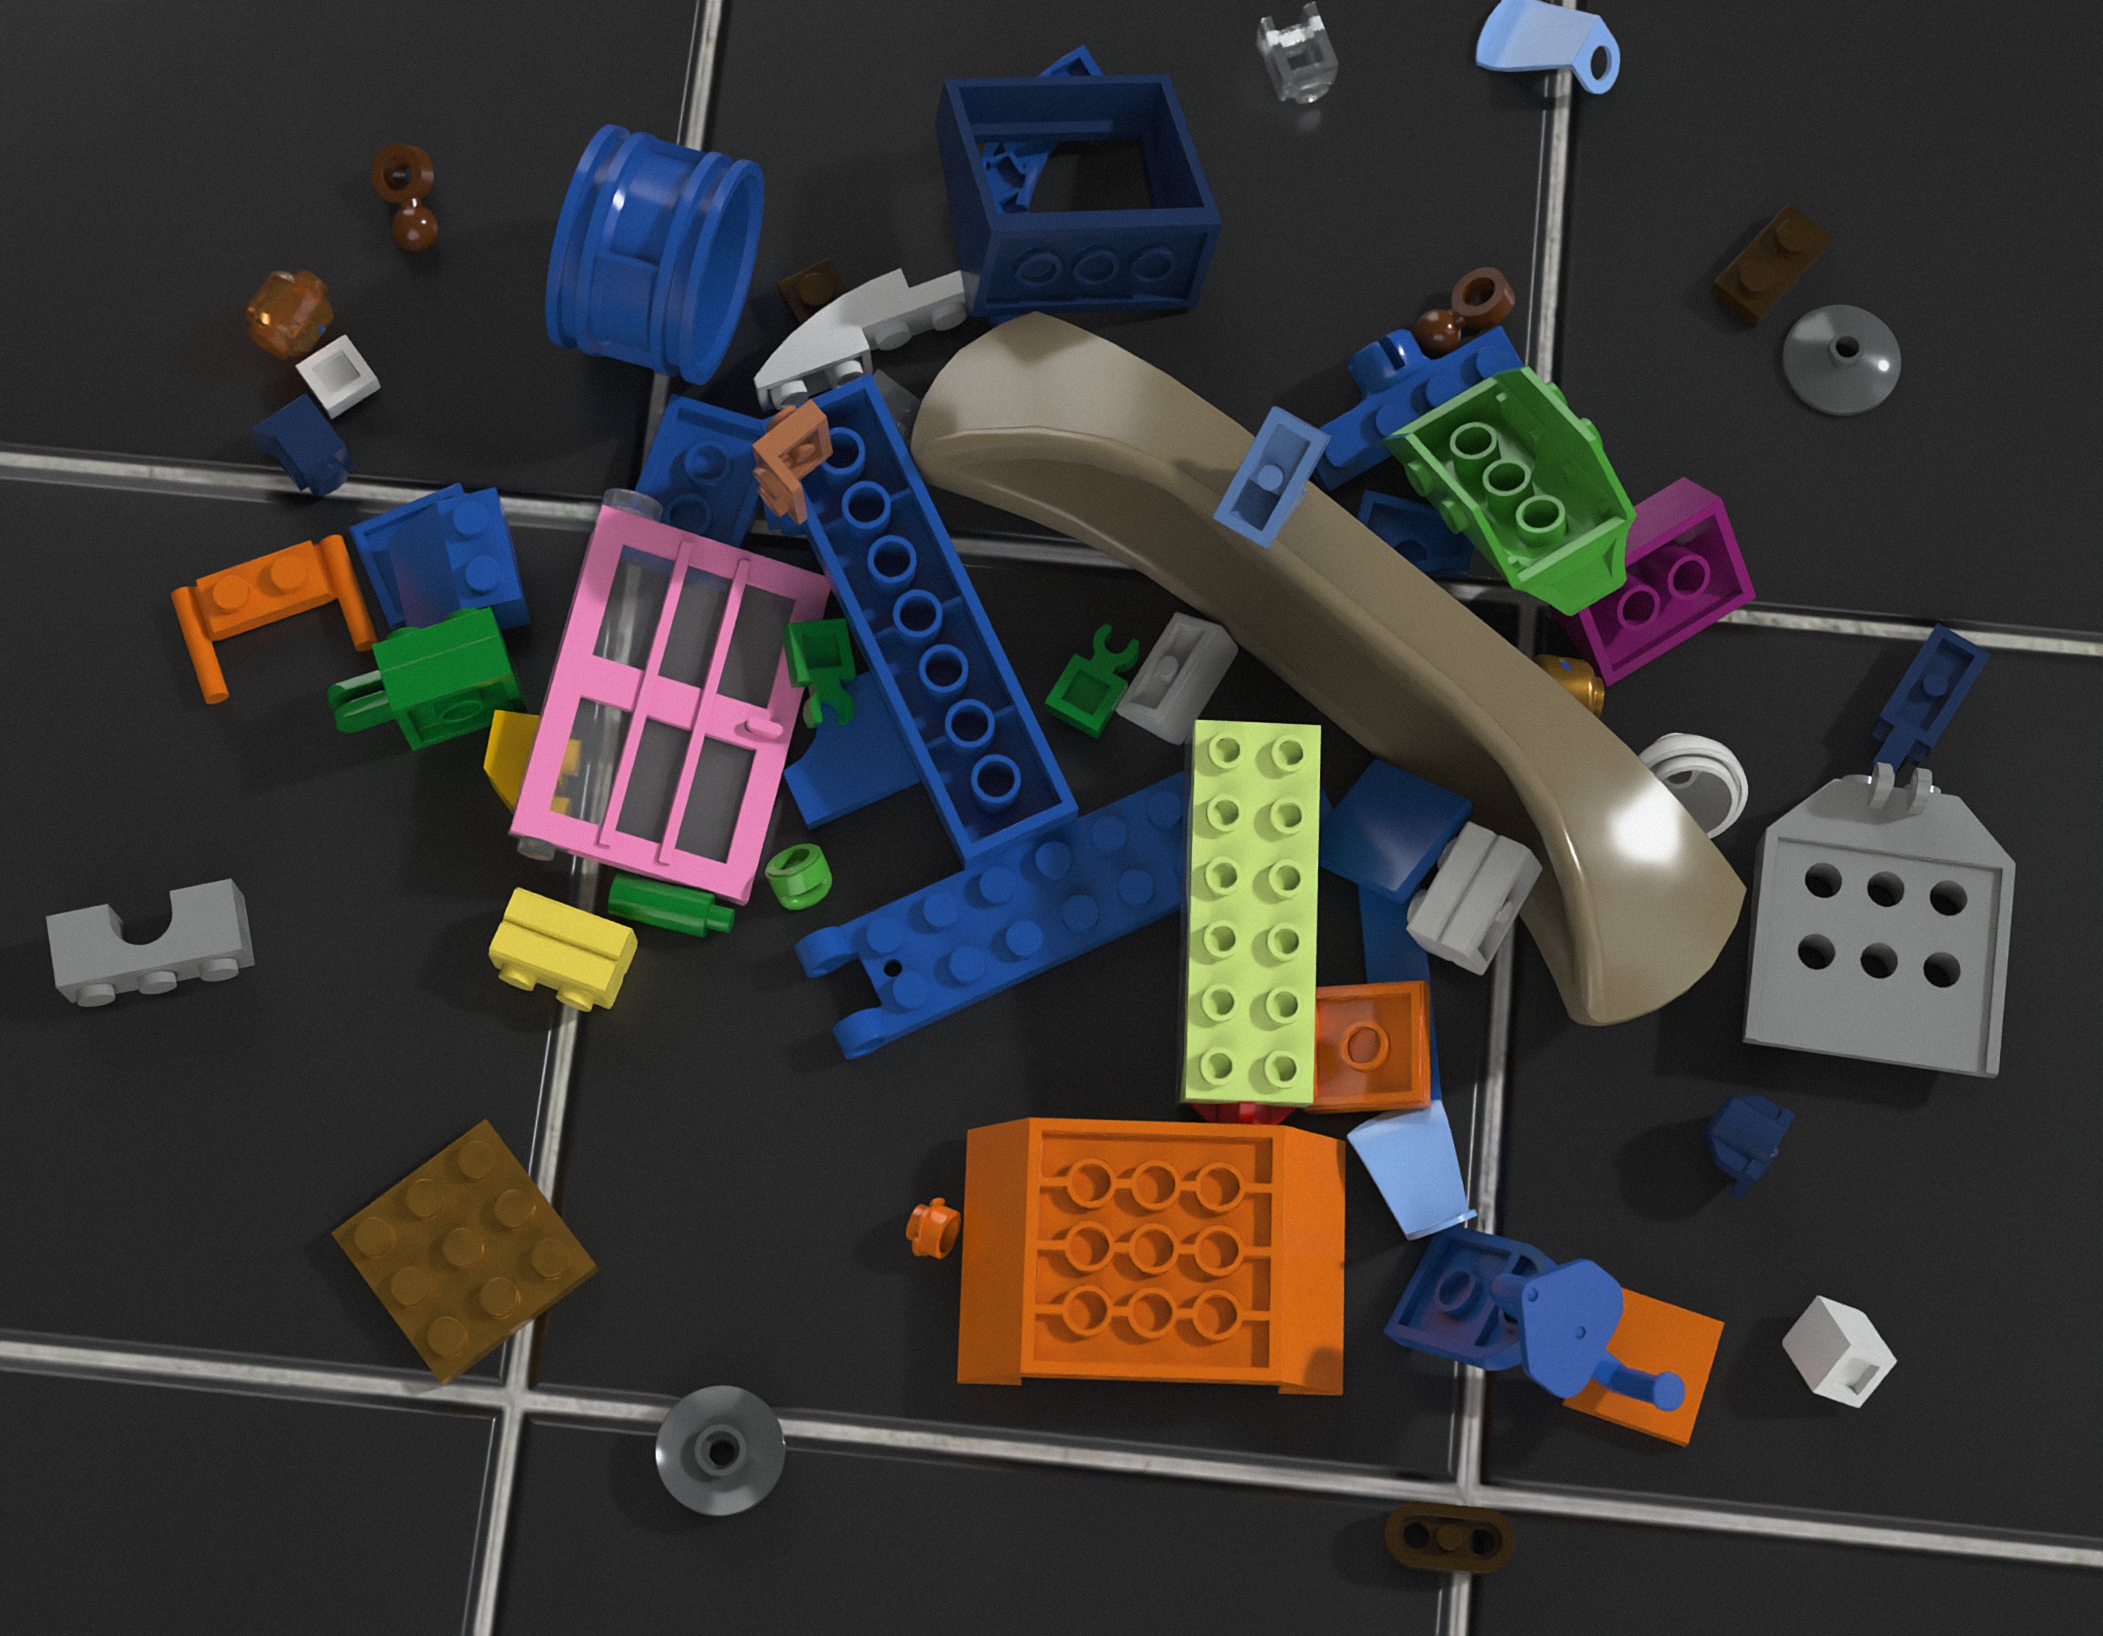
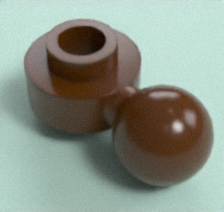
(413, 225)
(1478, 302)

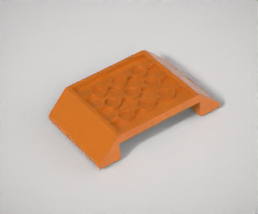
(1153, 1254)

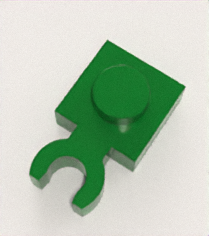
(821, 660)
(1091, 689)

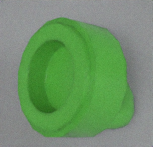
(798, 871)

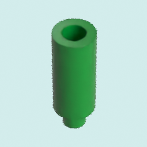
(667, 905)

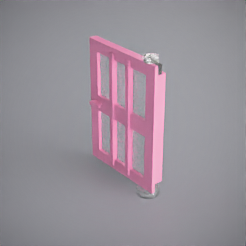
(666, 705)

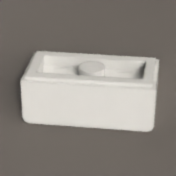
(1178, 677)

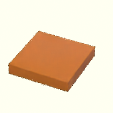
(1371, 1047)
(1656, 1340)

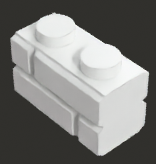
(1473, 897)

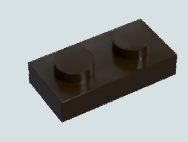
(1772, 265)

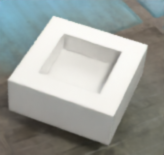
(338, 376)

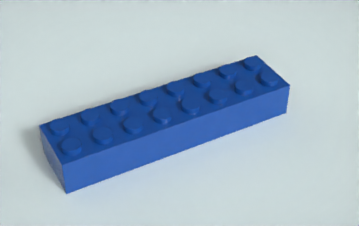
(927, 635)

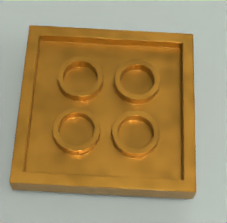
(465, 1252)

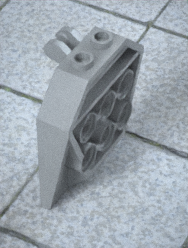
(1915, 847)

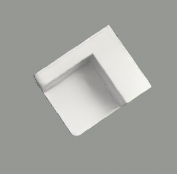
(1838, 1352)

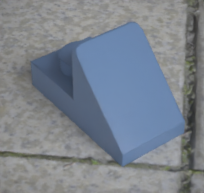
(1272, 477)

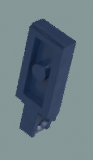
(1926, 698)

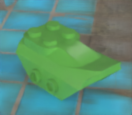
(1523, 487)

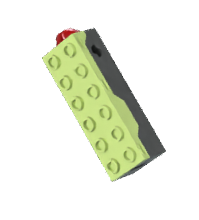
(1248, 921)

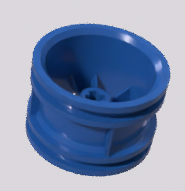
(654, 253)

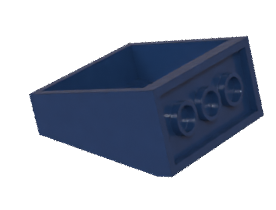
(1077, 256)

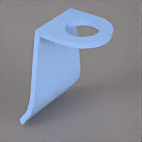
(1546, 36)
(1414, 1168)

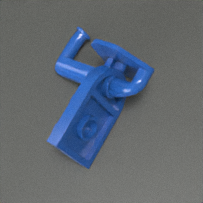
(1510, 1305)

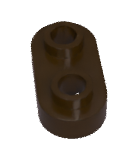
(1447, 1538)

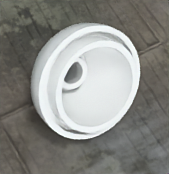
(1701, 777)

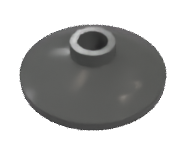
(1833, 381)
(701, 1423)

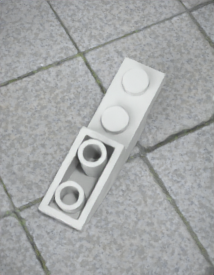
(838, 339)

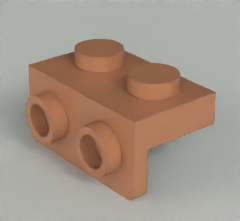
(788, 452)

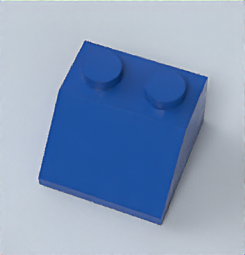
(459, 559)

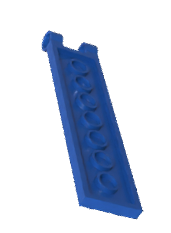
(1011, 915)

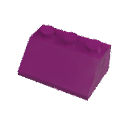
(1679, 580)

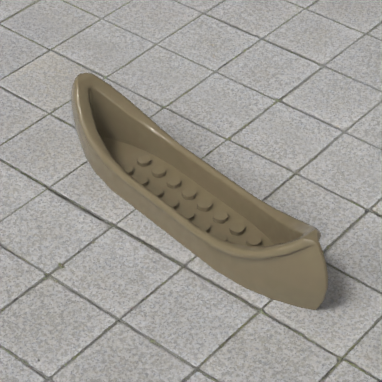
(1137, 467)

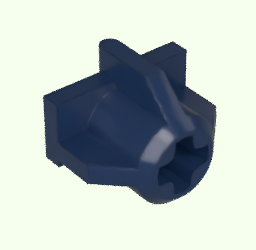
(1746, 1138)

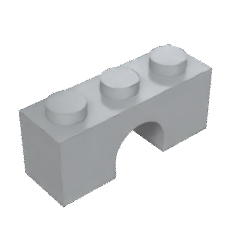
(204, 940)

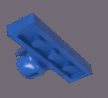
(1398, 389)

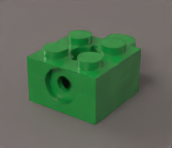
(433, 681)

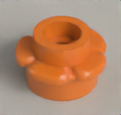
(933, 1229)

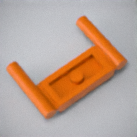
(265, 593)

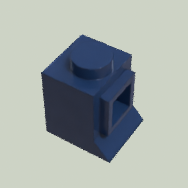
(305, 447)

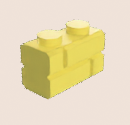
(562, 950)

